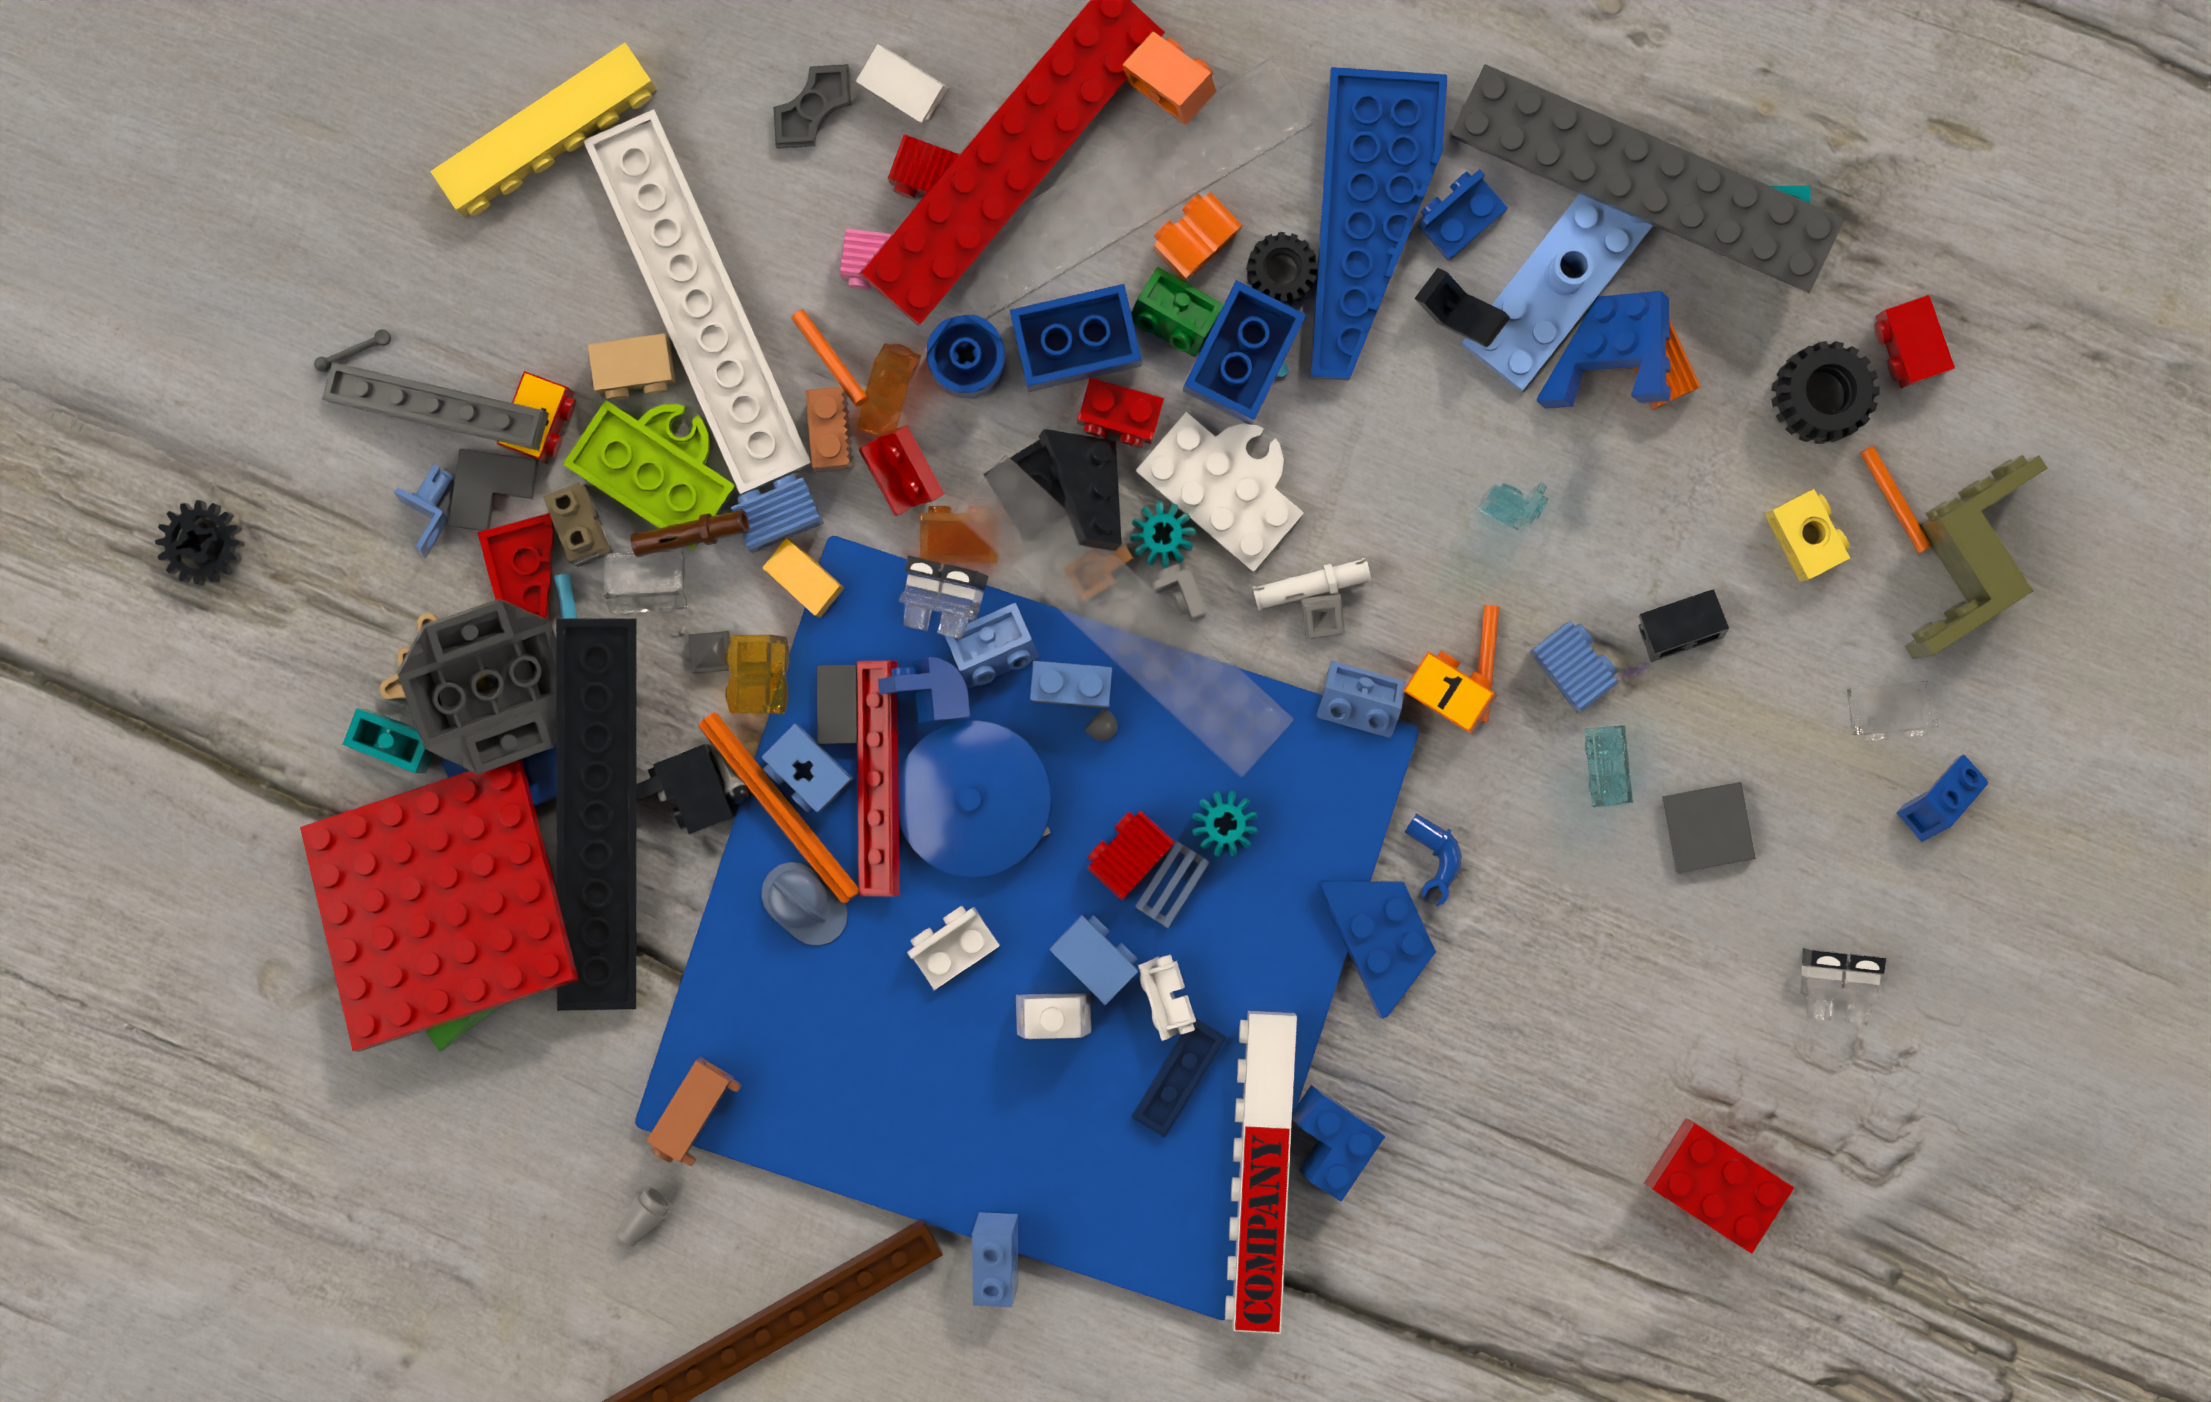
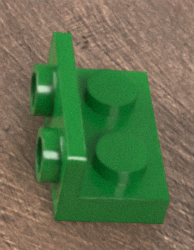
(1175, 311)

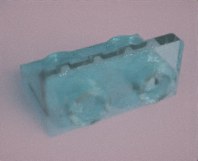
(1509, 507)
(1608, 766)

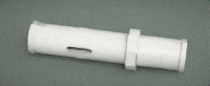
(1312, 584)

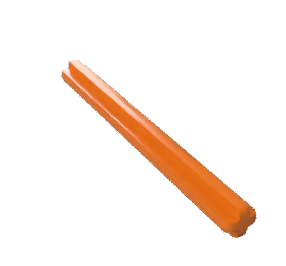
(778, 807)

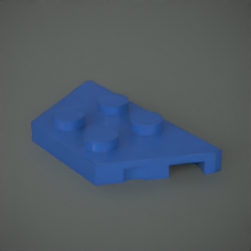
(1380, 935)

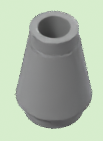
(644, 1214)

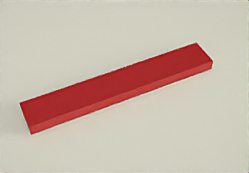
(877, 782)

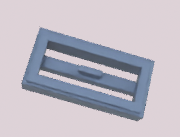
(1189, 856)

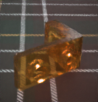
(888, 388)

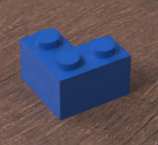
(1343, 1142)

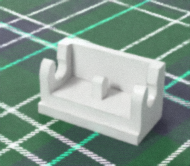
(902, 84)

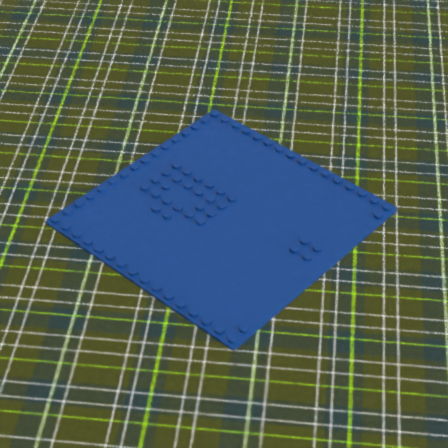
(930, 1093)

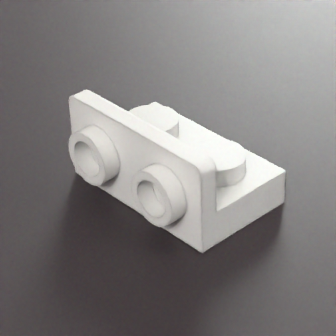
(952, 947)

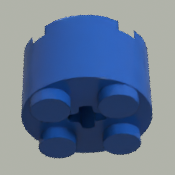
(963, 334)

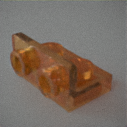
(949, 540)

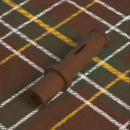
(705, 529)

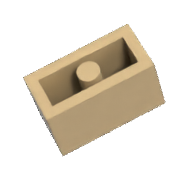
(632, 366)

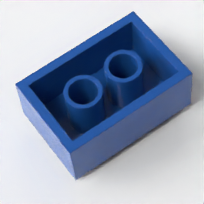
(1076, 337)
(1244, 352)

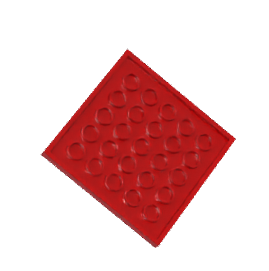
(438, 904)

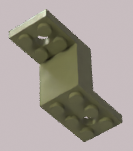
(1974, 557)

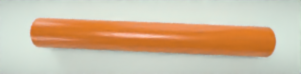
(829, 358)
(1895, 499)
(1488, 645)

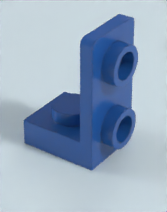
(1945, 800)

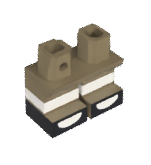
(574, 521)

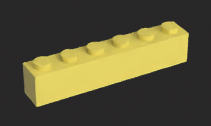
(544, 131)

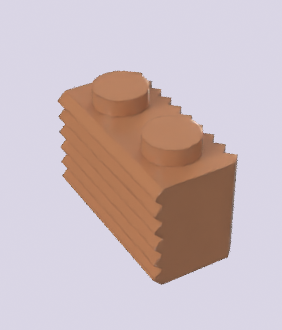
(829, 429)

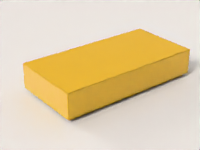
(803, 577)

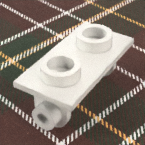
(1169, 1014)

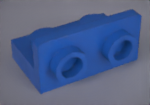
(1461, 215)

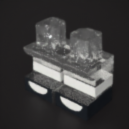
(944, 590)
(1841, 978)

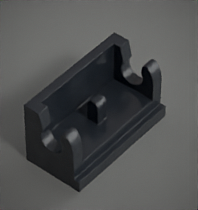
(1682, 625)

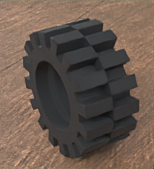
(1298, 252)

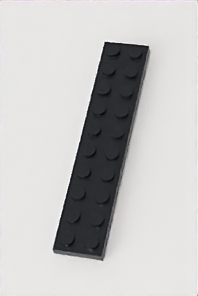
(597, 808)

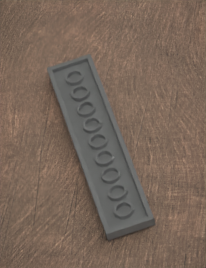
(1648, 178)

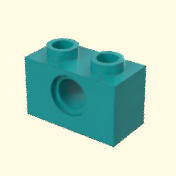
(387, 740)

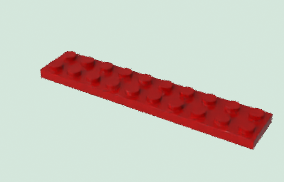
(1008, 157)

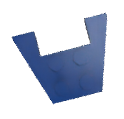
(1613, 335)

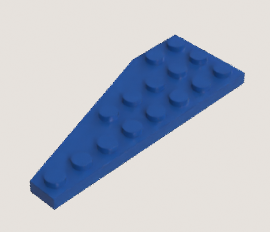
(1377, 169)

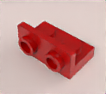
(1119, 412)
(900, 470)

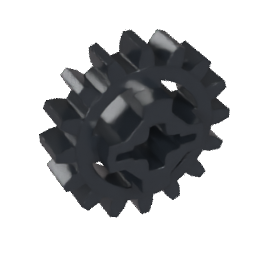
(192, 528)

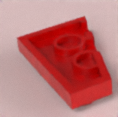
(521, 562)

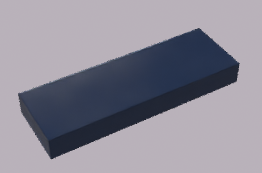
(1178, 1077)

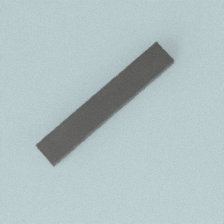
(435, 406)

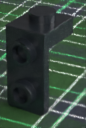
(1460, 311)

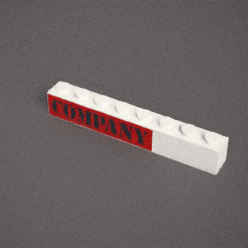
(1263, 1172)

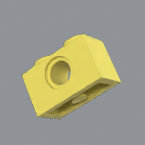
(1788, 523)

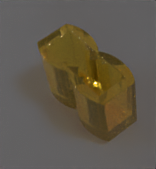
(757, 674)

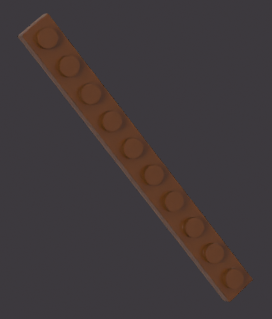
(787, 1318)

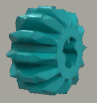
(1149, 533)
(1218, 812)

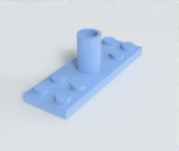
(1545, 301)

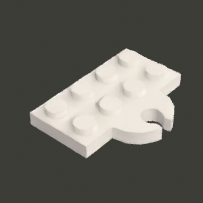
(1224, 486)

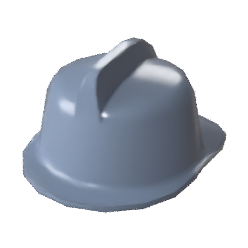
(803, 904)

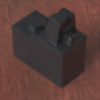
(694, 784)

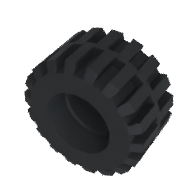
(1856, 386)

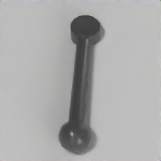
(381, 337)

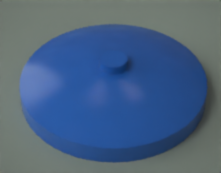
(974, 798)

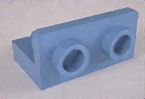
(993, 646)
(1361, 699)

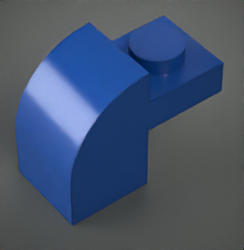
(937, 686)

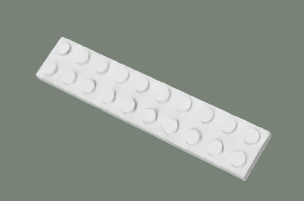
(697, 302)

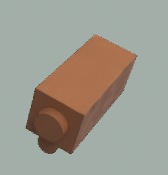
(690, 1111)

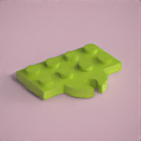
(650, 466)

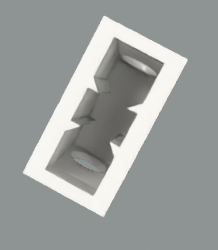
(1053, 1015)

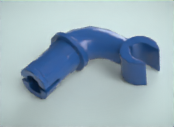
(1444, 847)

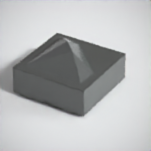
(709, 651)

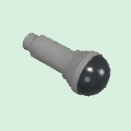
(734, 787)

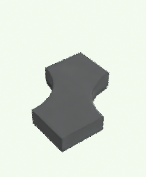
(800, 119)

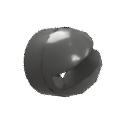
(1102, 726)

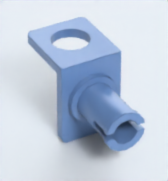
(426, 502)

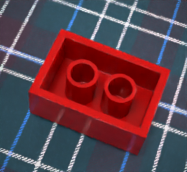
(1719, 1185)

